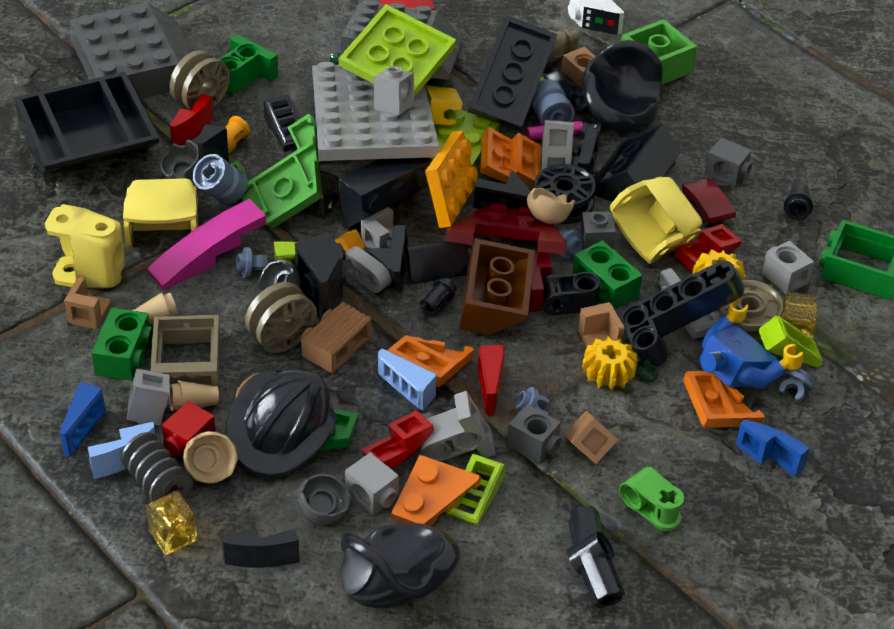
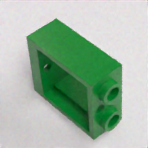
(853, 274)

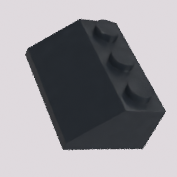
(637, 160)
(380, 186)

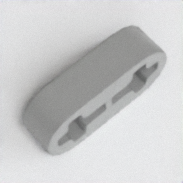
(366, 269)

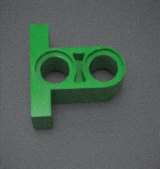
(247, 62)

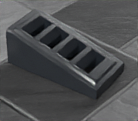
(280, 114)

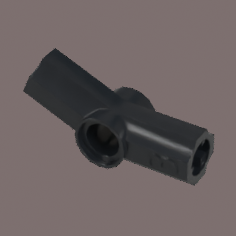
(593, 556)

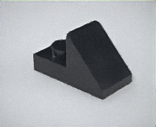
(511, 194)
(394, 256)

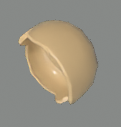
(548, 207)
(210, 457)

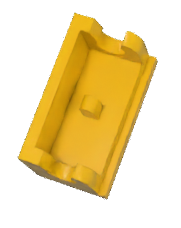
(441, 100)

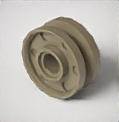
(198, 75)
(762, 306)
(280, 316)

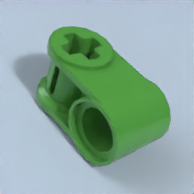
(653, 498)

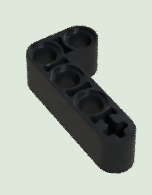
(679, 306)

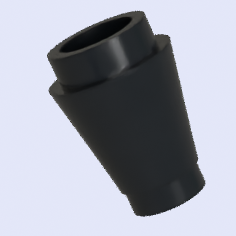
(798, 202)

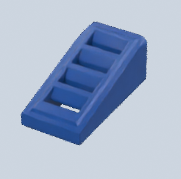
(82, 416)

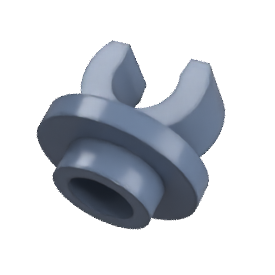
(574, 243)
(247, 262)
(796, 379)
(531, 397)

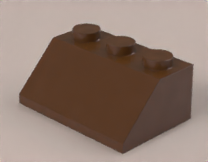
(496, 287)

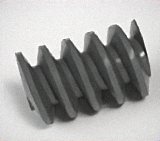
(154, 467)

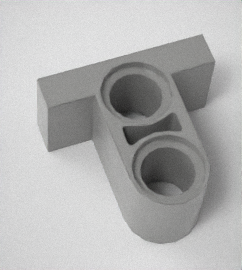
(557, 143)
(459, 432)

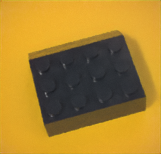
(84, 123)

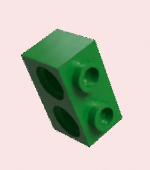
(618, 279)
(122, 344)

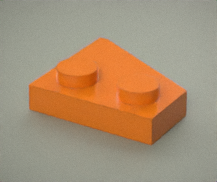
(432, 356)
(716, 402)
(432, 491)

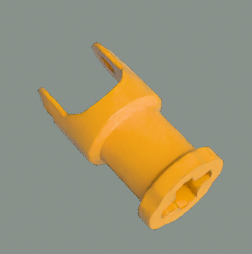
(234, 134)

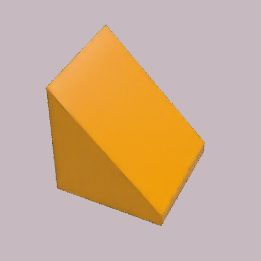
(350, 240)

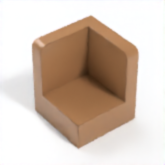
(85, 308)
(599, 323)
(591, 437)

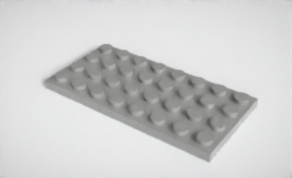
(355, 131)

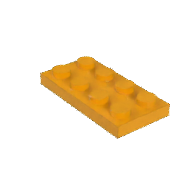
(451, 178)

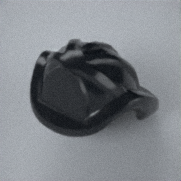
(623, 85)
(280, 421)
(396, 564)

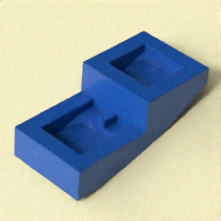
(765, 442)

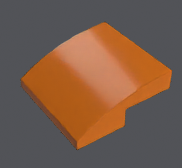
(503, 155)

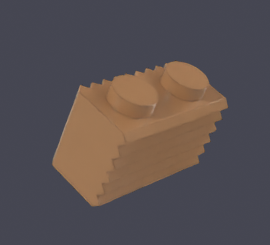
(336, 337)

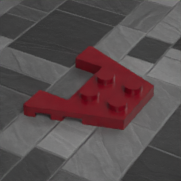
(507, 223)

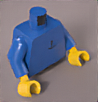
(739, 358)

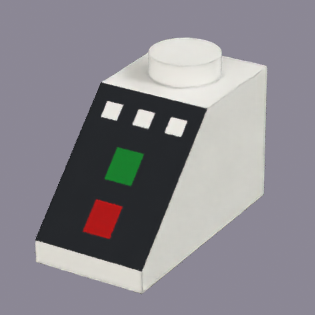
(597, 15)

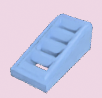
(407, 378)

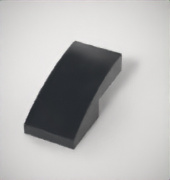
(250, 551)

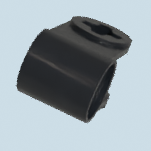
(571, 293)

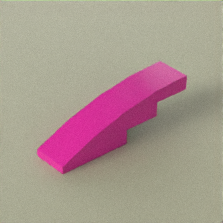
(200, 247)

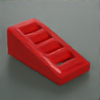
(490, 372)

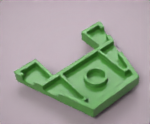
(290, 182)

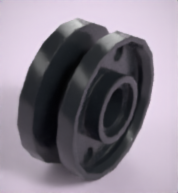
(574, 183)

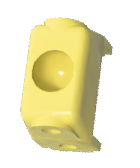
(160, 206)
(655, 217)
(90, 246)

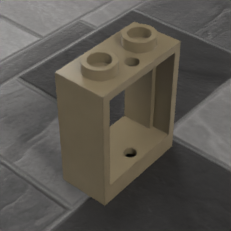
(174, 331)

